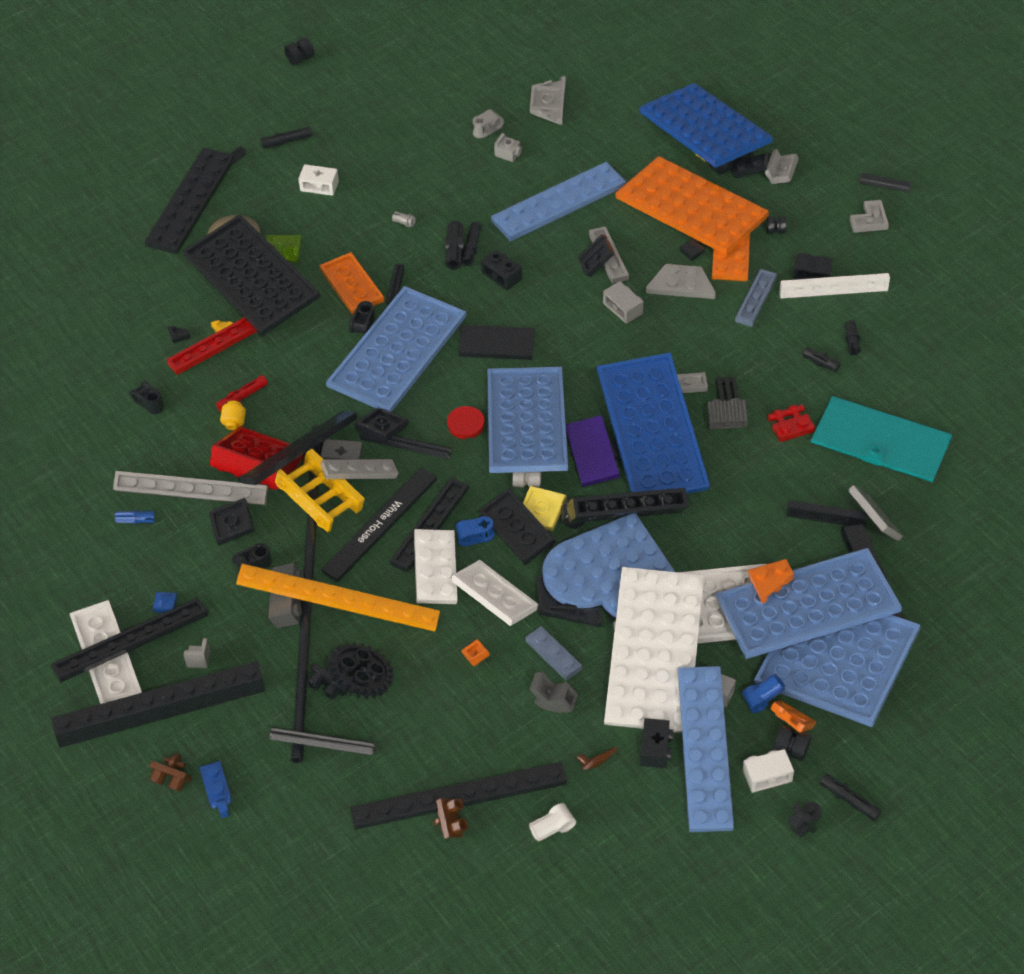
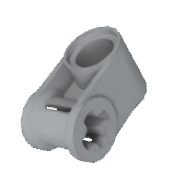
(486, 123)

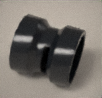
(780, 225)

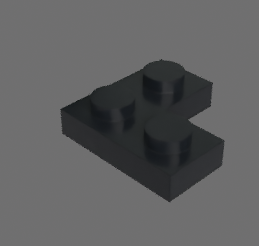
(749, 164)

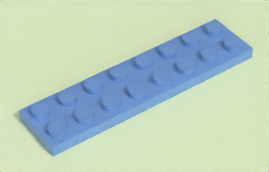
(558, 201)
(705, 749)

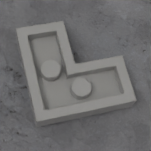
(872, 220)

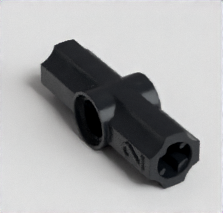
(454, 245)

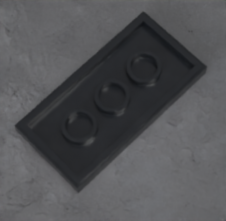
(496, 342)
(517, 526)

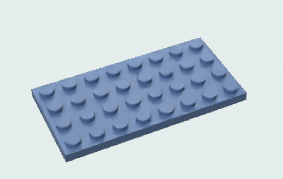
(396, 349)
(526, 420)
(813, 604)

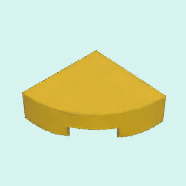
(217, 325)

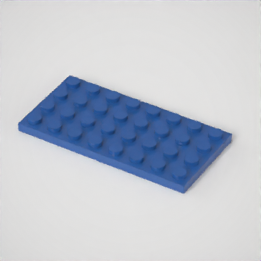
(705, 125)
(652, 425)

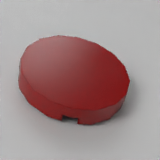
(465, 422)

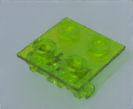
(286, 245)

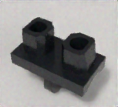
(319, 677)
(804, 819)

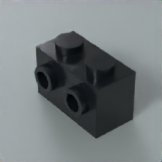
(501, 269)

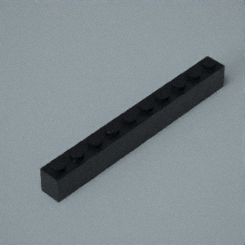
(157, 704)

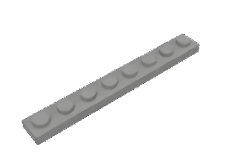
(189, 488)

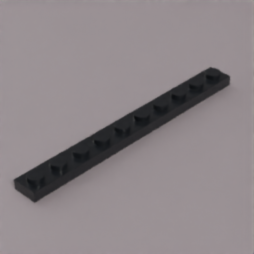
(470, 793)

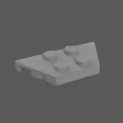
(548, 100)
(681, 281)

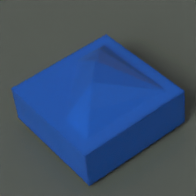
(164, 602)

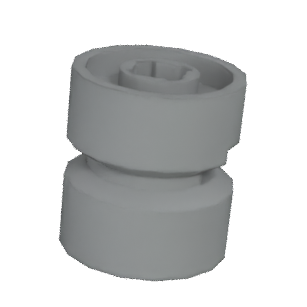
(521, 479)

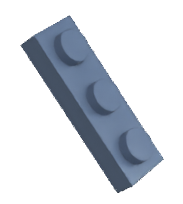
(553, 653)

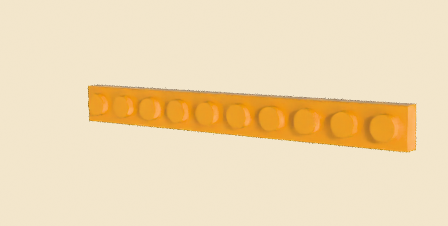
(338, 597)

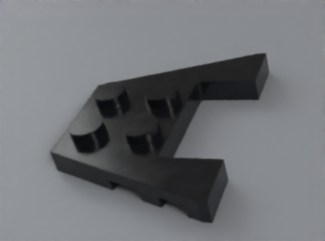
(552, 608)

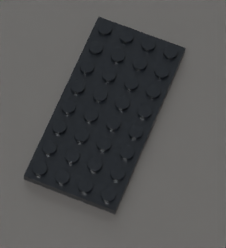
(251, 274)

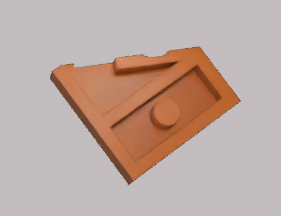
(770, 578)
(792, 716)

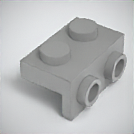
(781, 168)

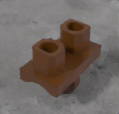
(161, 771)
(449, 819)

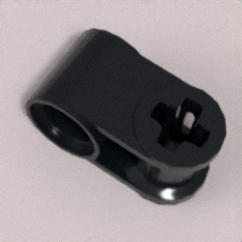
(363, 318)
(148, 398)
(255, 556)

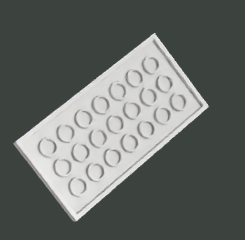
(651, 641)

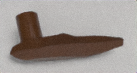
(596, 760)

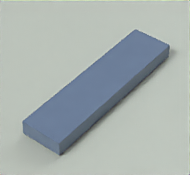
(756, 297)

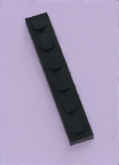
(431, 520)

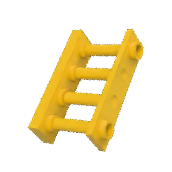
(338, 487)

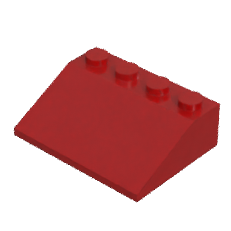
(247, 449)

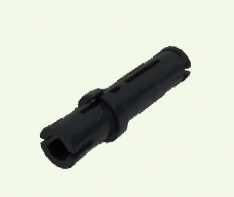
(279, 139)
(470, 248)
(849, 796)

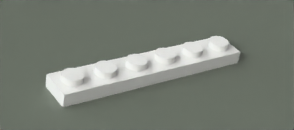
(834, 285)

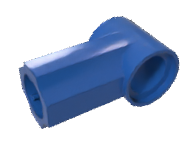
(759, 695)

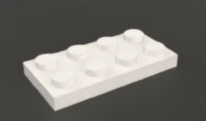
(435, 566)
(494, 592)

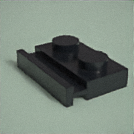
(596, 255)

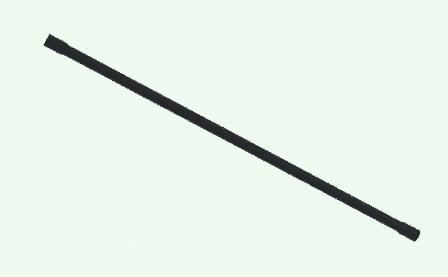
(297, 750)

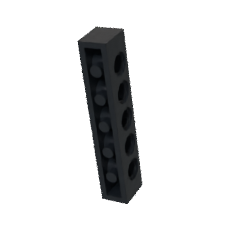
(620, 505)

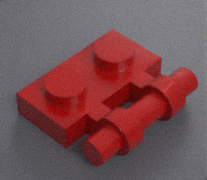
(793, 427)

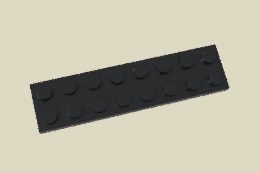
(189, 201)

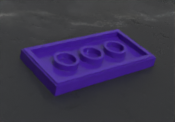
(592, 451)

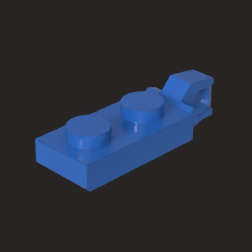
(216, 787)

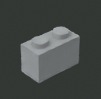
(623, 302)

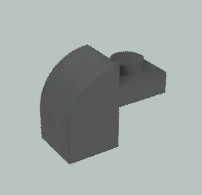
(553, 697)

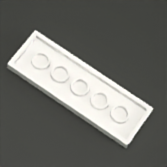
(116, 677)

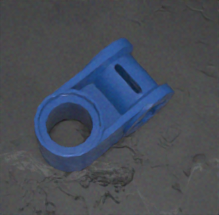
(473, 531)

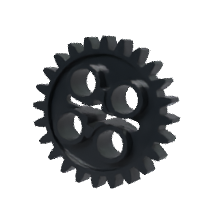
(360, 670)

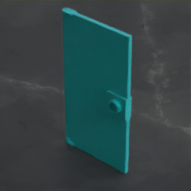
(882, 439)

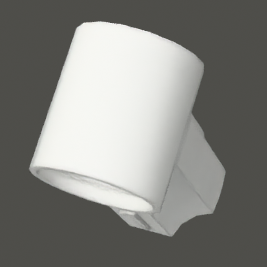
(556, 820)

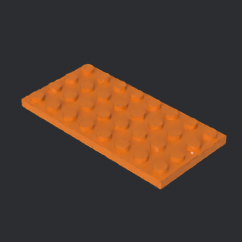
(692, 205)

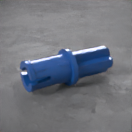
(135, 516)

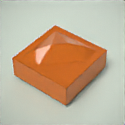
(475, 652)

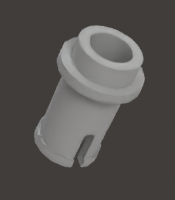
(408, 220)

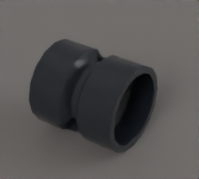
(298, 51)
(793, 743)

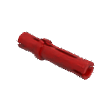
(243, 392)

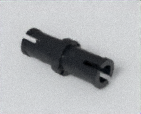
(852, 337)
(811, 354)

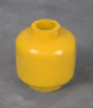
(233, 415)

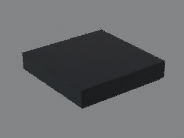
(382, 424)
(231, 521)

